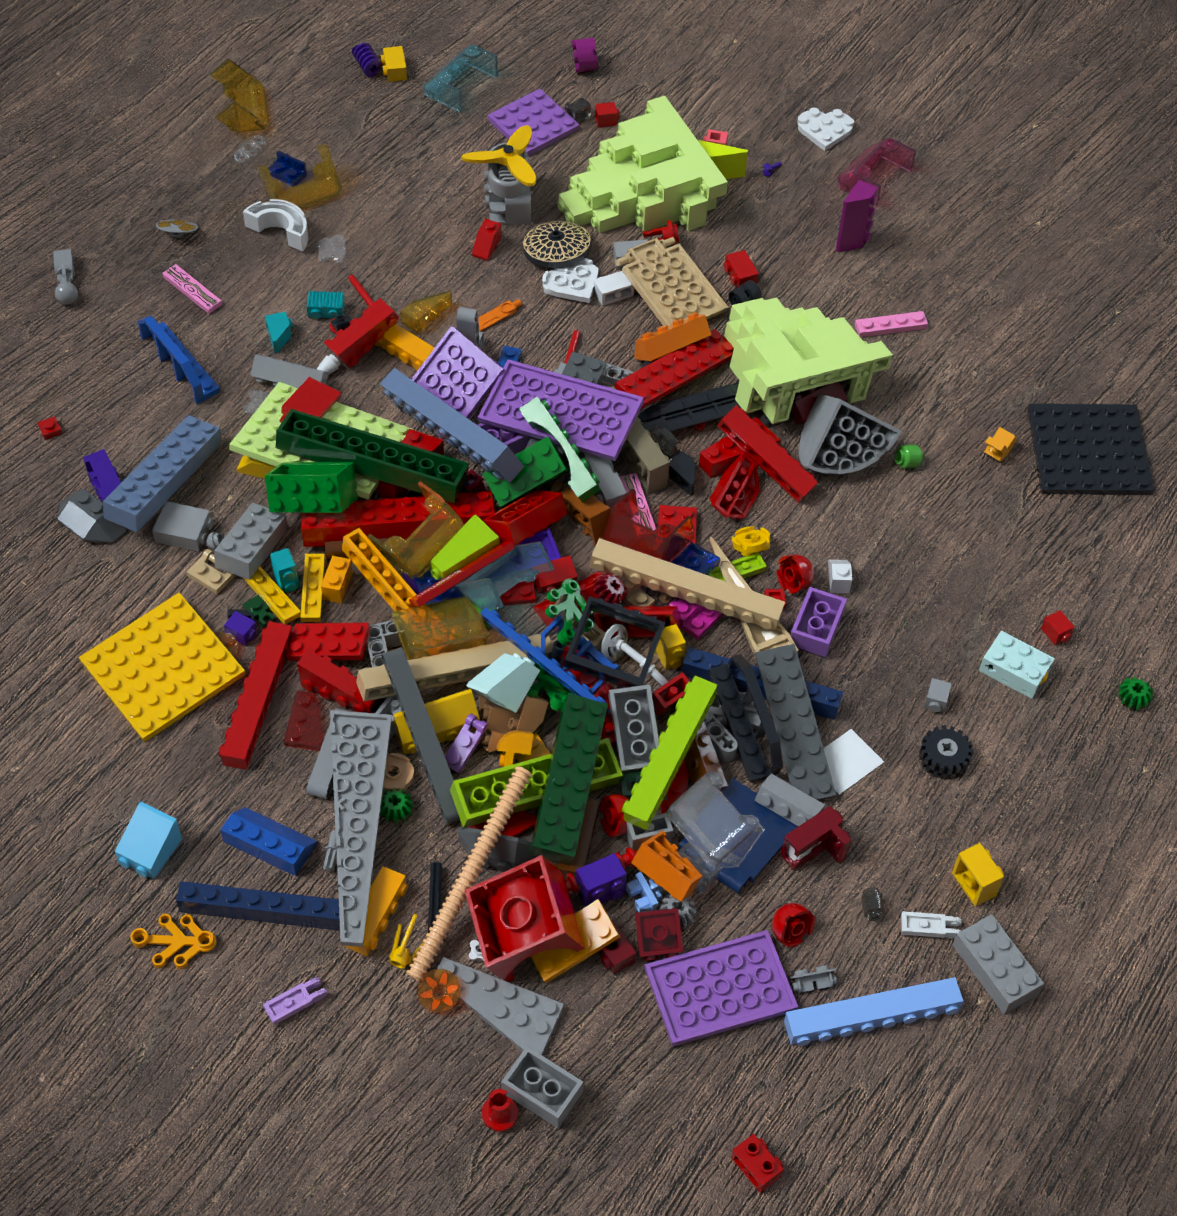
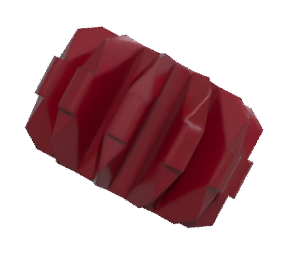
(610, 588)

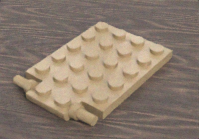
(670, 281)

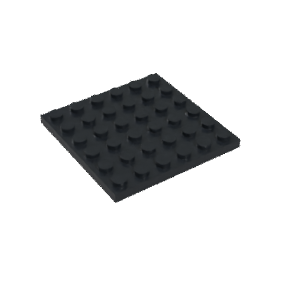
(1089, 449)

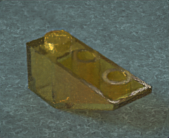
(422, 311)

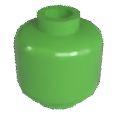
(909, 456)

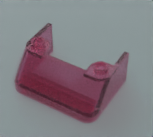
(860, 168)

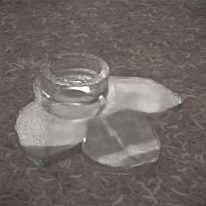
(330, 249)
(257, 398)

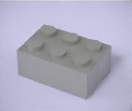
(542, 1087)

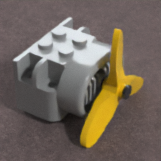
(508, 178)

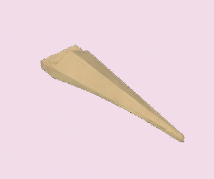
(758, 637)

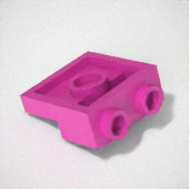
(695, 618)

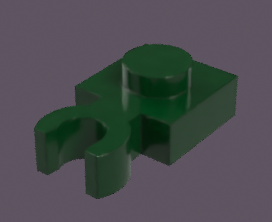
(259, 609)

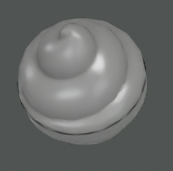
(214, 540)

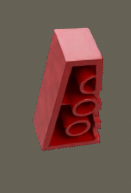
(362, 333)
(418, 440)
(723, 453)
(332, 682)

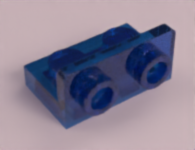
(288, 169)

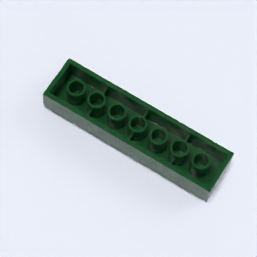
(568, 779)

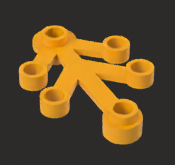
(176, 941)

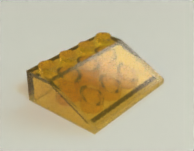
(440, 628)

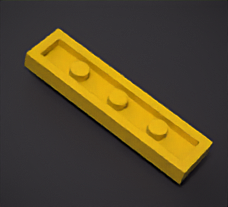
(311, 593)
(273, 596)

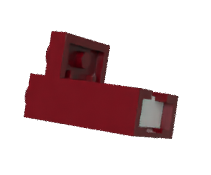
(815, 836)

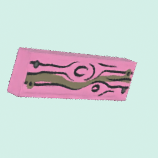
(192, 289)
(643, 516)

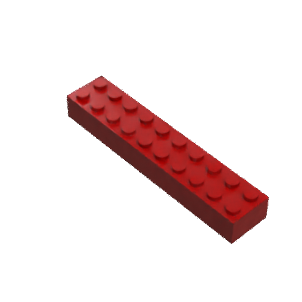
(386, 517)

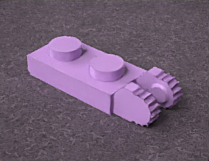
(294, 1000)

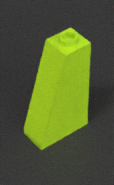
(468, 544)

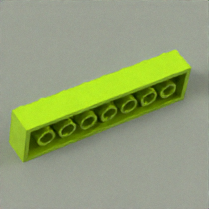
(479, 793)

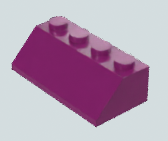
(857, 217)

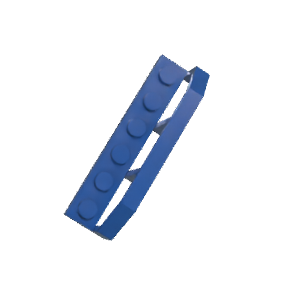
(183, 362)
(585, 647)

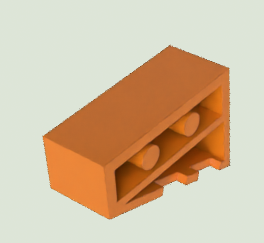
(666, 866)

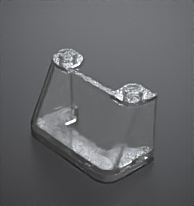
(714, 824)

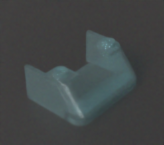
(439, 86)
(499, 576)

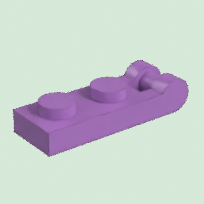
(465, 743)

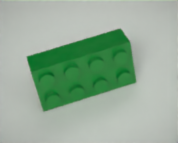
(541, 465)

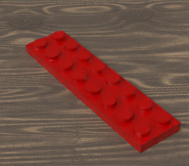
(677, 368)

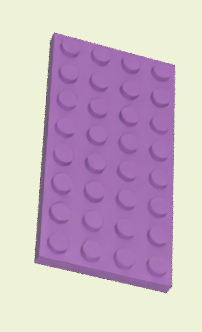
(590, 413)

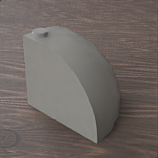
(842, 437)

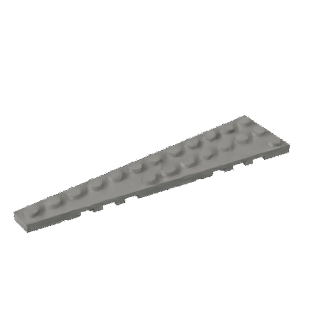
(359, 770)

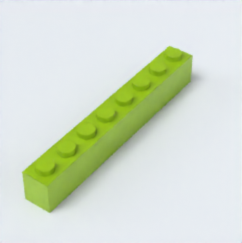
(669, 753)

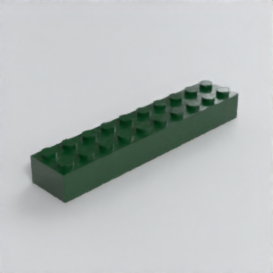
(371, 454)

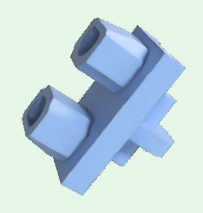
(649, 893)

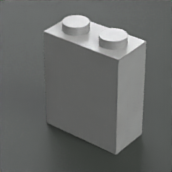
(182, 526)

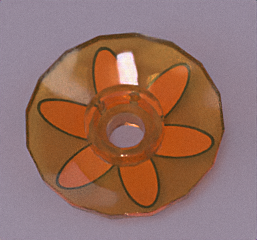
(431, 983)

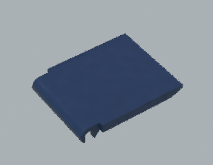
(766, 846)

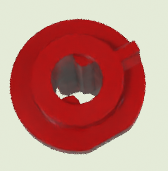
(668, 232)
(499, 1111)

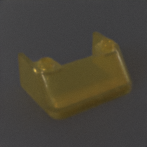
(249, 102)
(322, 187)
(417, 551)

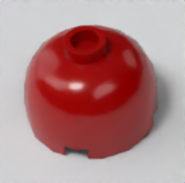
(795, 573)
(613, 820)
(792, 923)

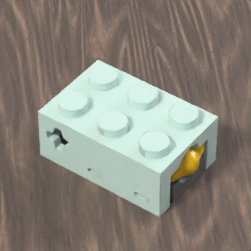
(1016, 664)

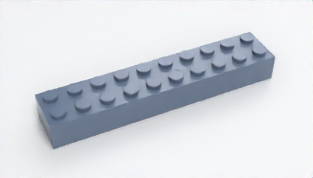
(451, 425)

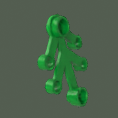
(571, 590)
(551, 686)

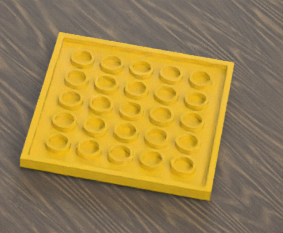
(162, 666)

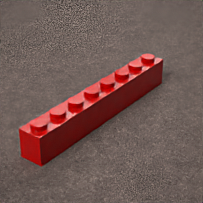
(256, 696)

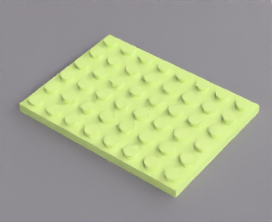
(258, 435)

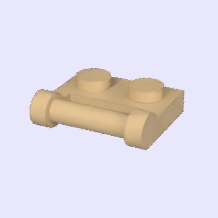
(207, 575)

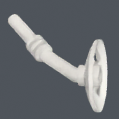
(621, 646)

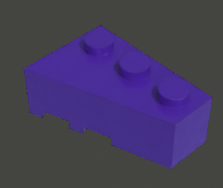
(101, 474)

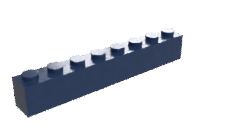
(824, 700)
(258, 905)

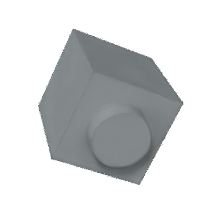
(937, 695)

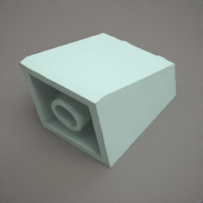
(506, 681)

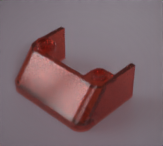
(661, 543)

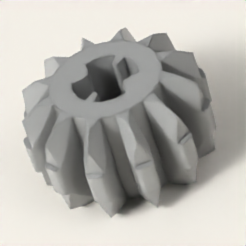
(685, 909)

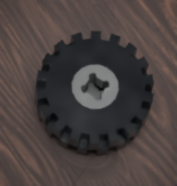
(947, 762)

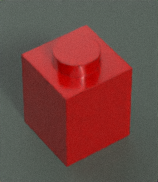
(606, 114)
(1057, 627)

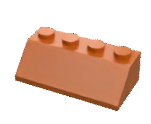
(672, 337)

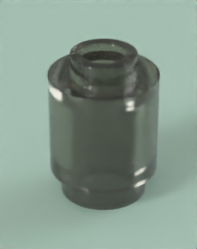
(872, 904)

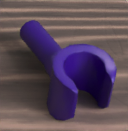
(768, 169)

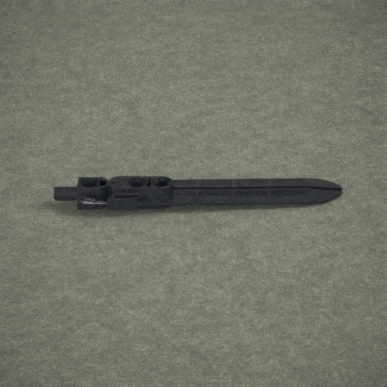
(692, 409)

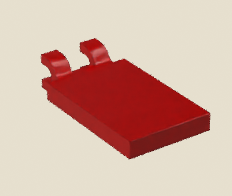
(311, 398)

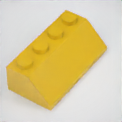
(446, 716)

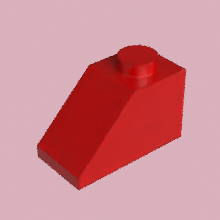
(487, 239)

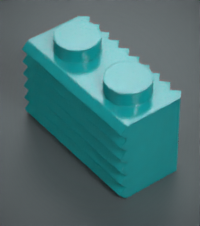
(325, 304)
(285, 570)

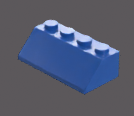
(267, 840)

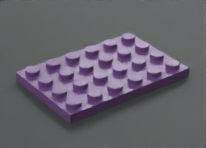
(720, 988)

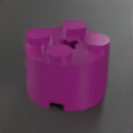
(585, 55)

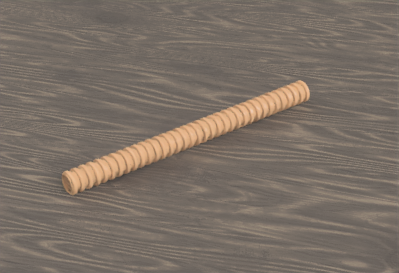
(469, 873)

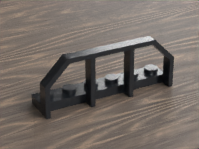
(738, 720)

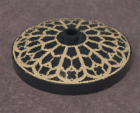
(557, 244)

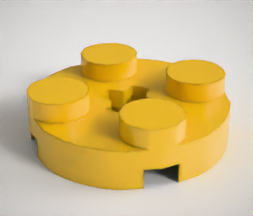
(750, 540)

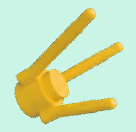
(400, 957)

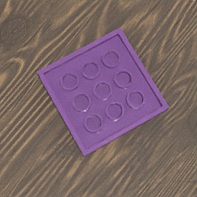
(541, 113)
(458, 373)

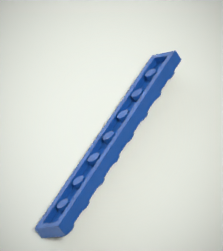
(537, 655)

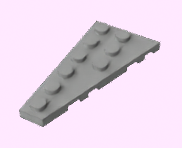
(509, 1009)

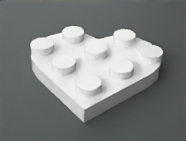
(823, 128)
(572, 282)

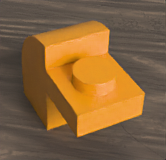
(1000, 444)
(512, 743)

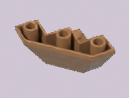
(502, 720)

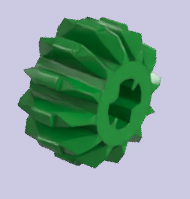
(1135, 693)
(403, 807)

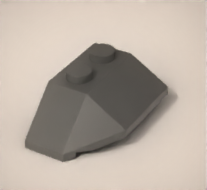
(85, 518)
(507, 852)

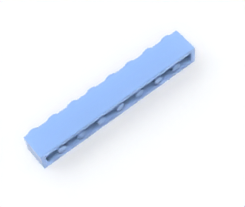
(873, 1011)

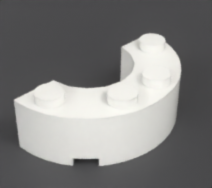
(279, 214)

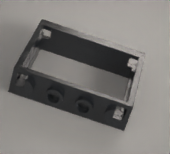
(604, 672)

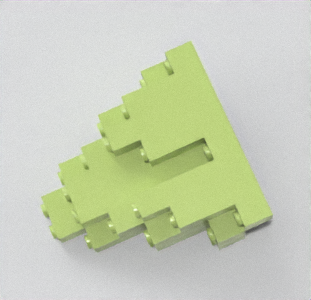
(646, 176)
(796, 351)

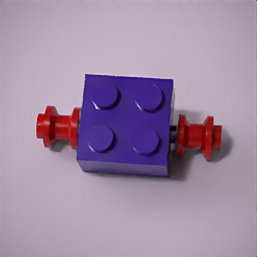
(601, 879)

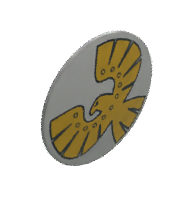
(176, 228)

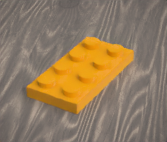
(596, 932)

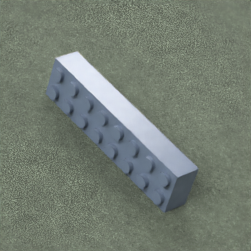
(161, 473)

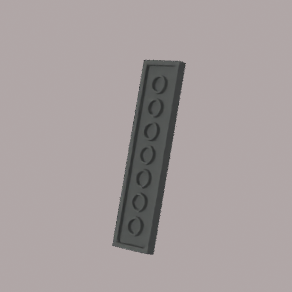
(795, 722)

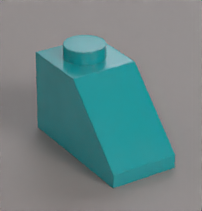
(279, 329)

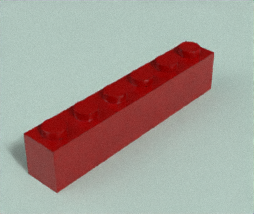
(767, 453)

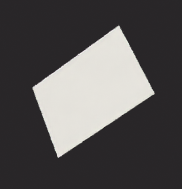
(850, 760)

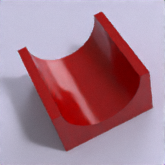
(522, 915)

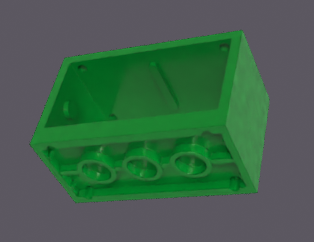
(311, 487)

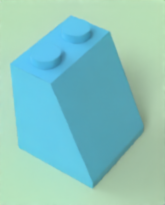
(148, 841)

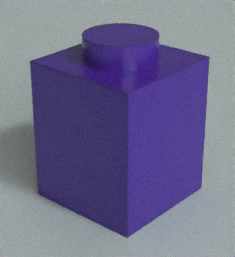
(241, 627)

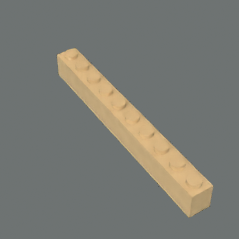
(687, 584)
(442, 668)

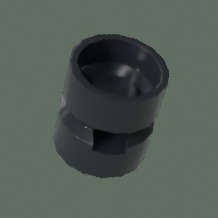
(746, 292)

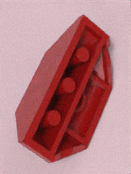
(737, 488)

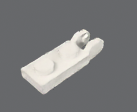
(929, 925)

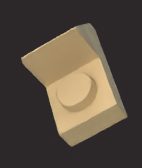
(636, 596)

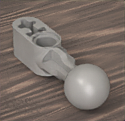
(65, 292)

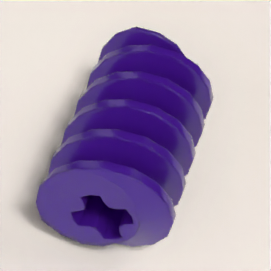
(367, 59)

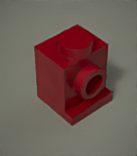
(477, 484)

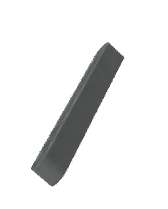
(421, 731)

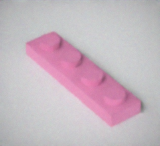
(891, 324)

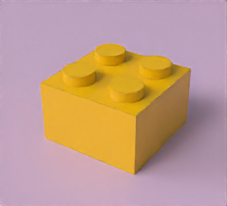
(978, 874)

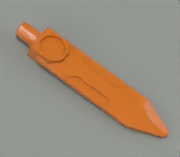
(499, 313)

